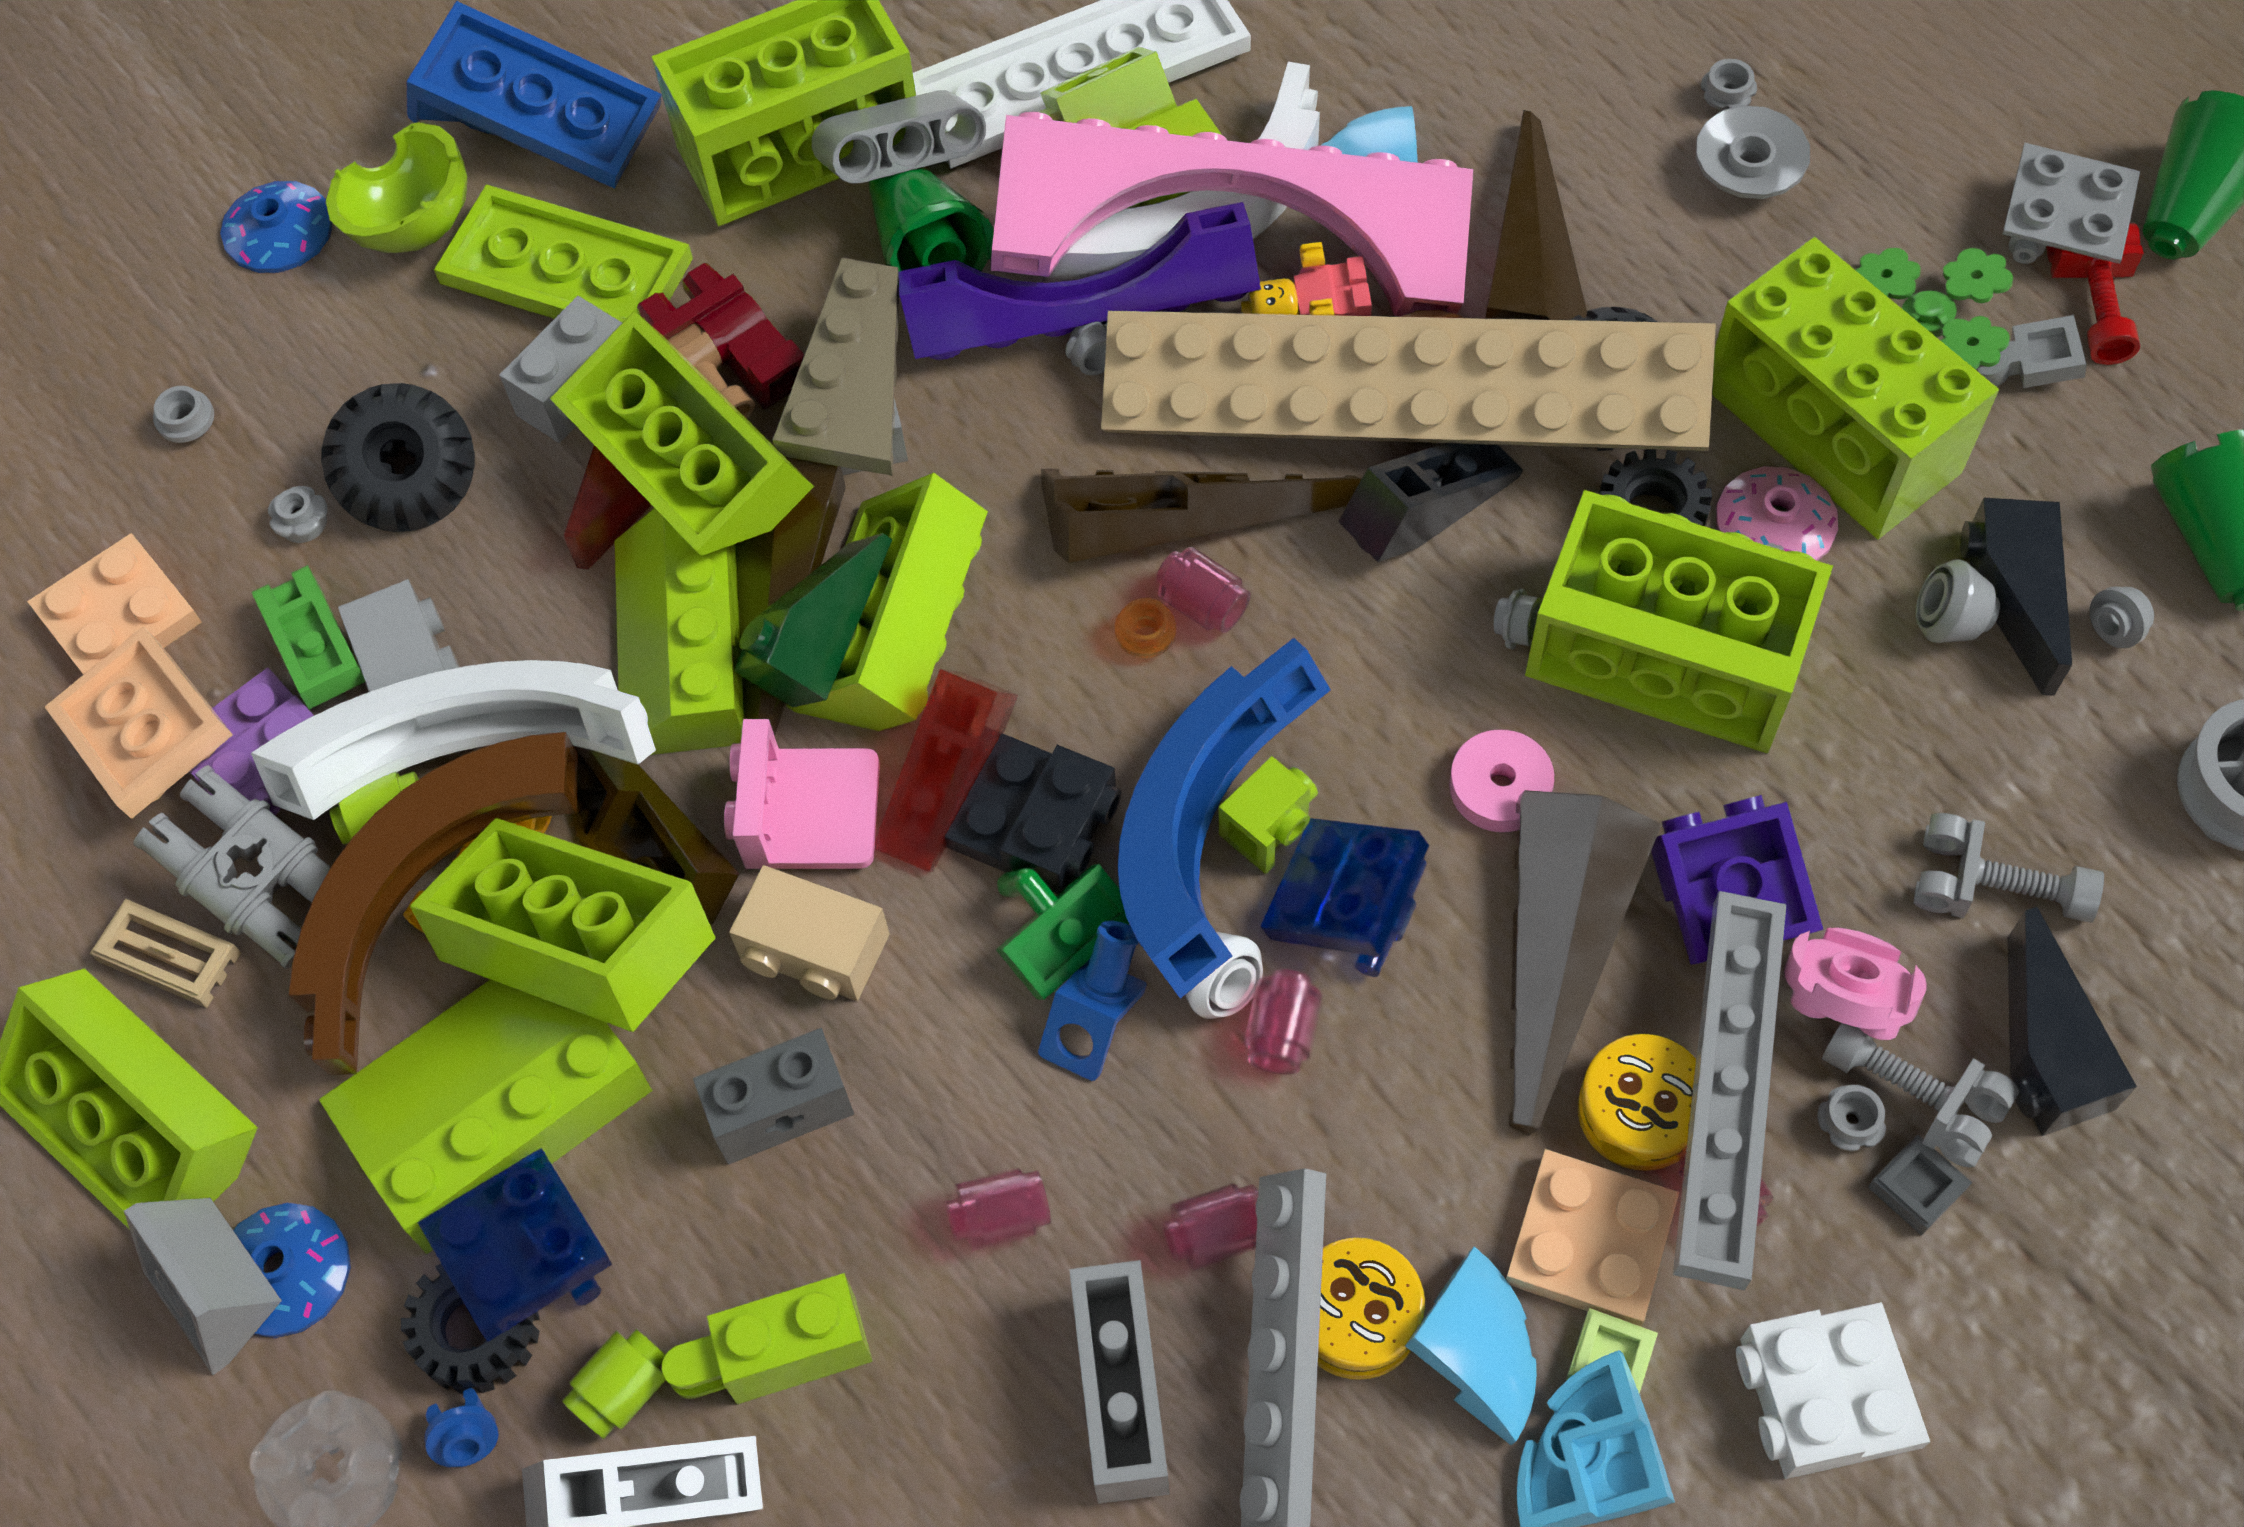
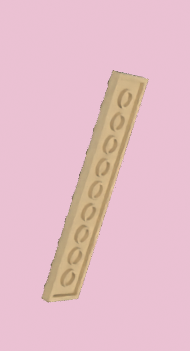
(1410, 379)

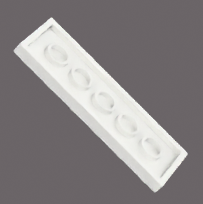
(1014, 70)

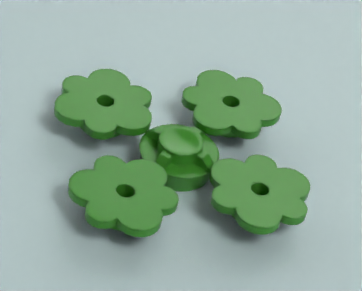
(1971, 277)

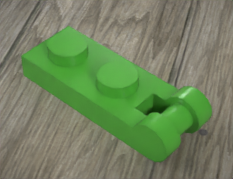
(309, 638)

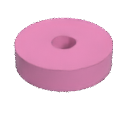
(1491, 755)

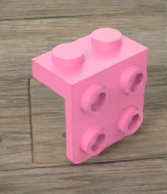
(801, 803)

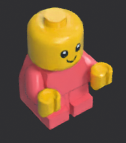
(1316, 289)

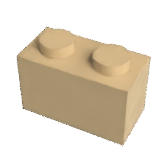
(809, 934)

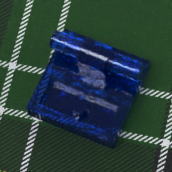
(1349, 890)
(516, 1245)

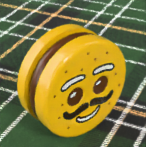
(1638, 1101)
(1366, 1308)

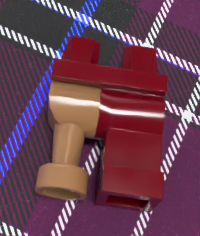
(728, 327)

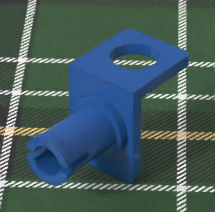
(1094, 999)

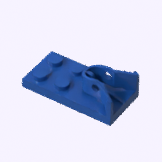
(530, 95)

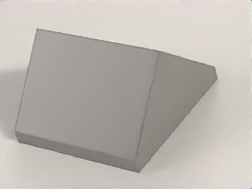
(202, 1275)

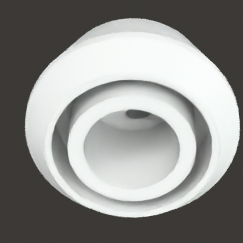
(1232, 983)

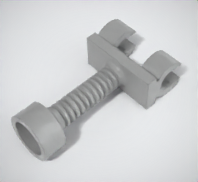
(1943, 893)
(1958, 1136)

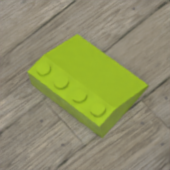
(480, 1095)

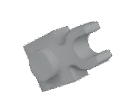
(2041, 354)

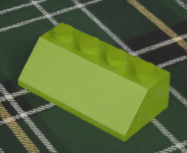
(679, 440)
(910, 605)
(679, 636)
(115, 1098)

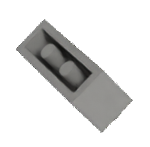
(1119, 1382)

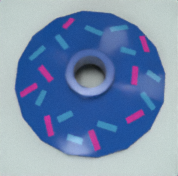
(276, 227)
(312, 1267)

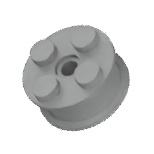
(2213, 776)

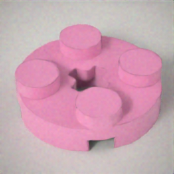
(1854, 982)

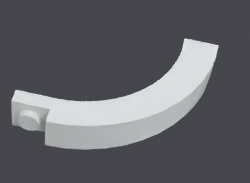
(1138, 228)
(444, 714)

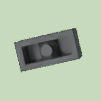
(773, 1096)

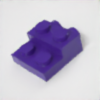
(1744, 854)

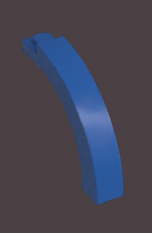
(1180, 796)

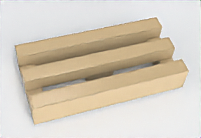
(208, 973)

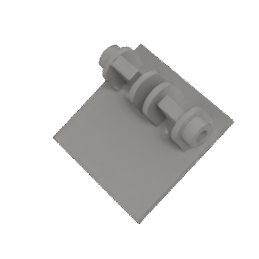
(2069, 205)

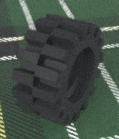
(1661, 479)
(455, 1366)

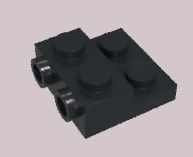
(1035, 811)

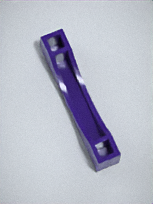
(962, 308)

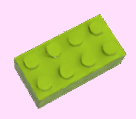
(564, 923)

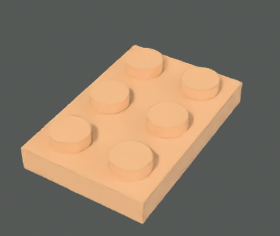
(138, 722)

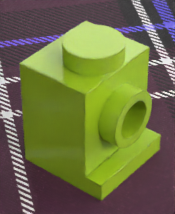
(1267, 812)

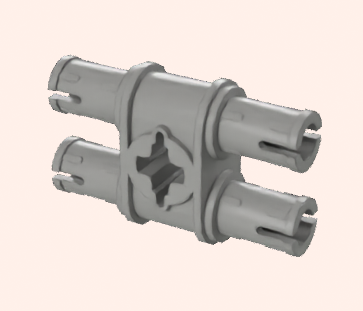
(211, 874)

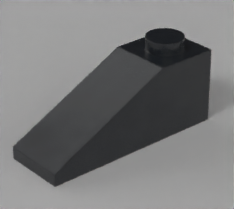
(1422, 494)
(2022, 555)
(2056, 1039)

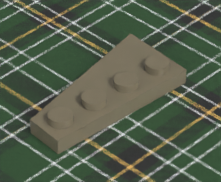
(848, 376)

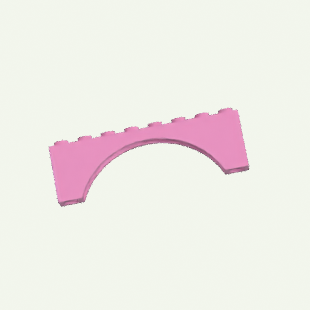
(1393, 212)

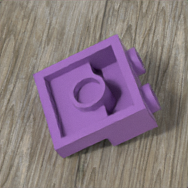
(254, 717)

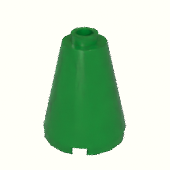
(2198, 175)
(928, 222)
(2208, 507)

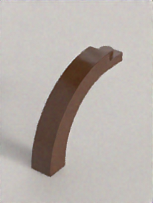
(389, 856)

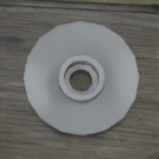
(1752, 152)

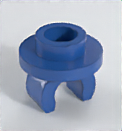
(461, 1433)

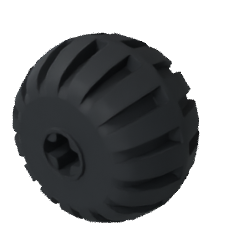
(372, 429)

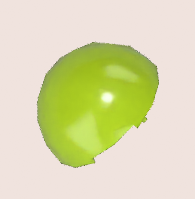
(405, 200)

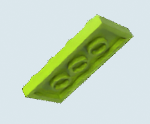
(550, 254)

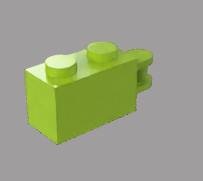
(1117, 91)
(773, 1344)

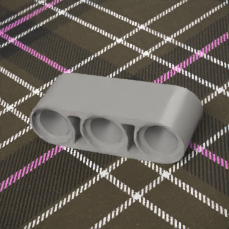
(876, 126)

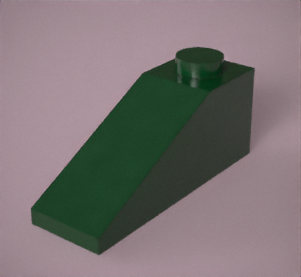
(805, 634)

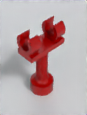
(2112, 337)

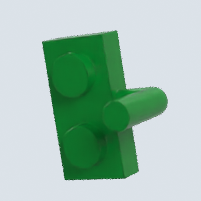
(1062, 930)

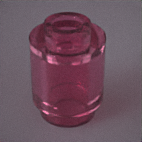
(1202, 590)
(1282, 1022)
(998, 1208)
(1213, 1225)

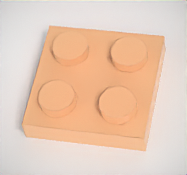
(110, 601)
(1592, 1238)

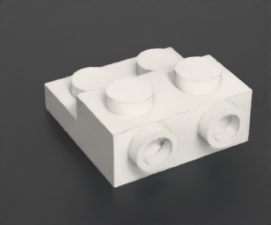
(1830, 1389)

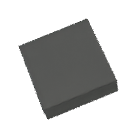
(1919, 1185)

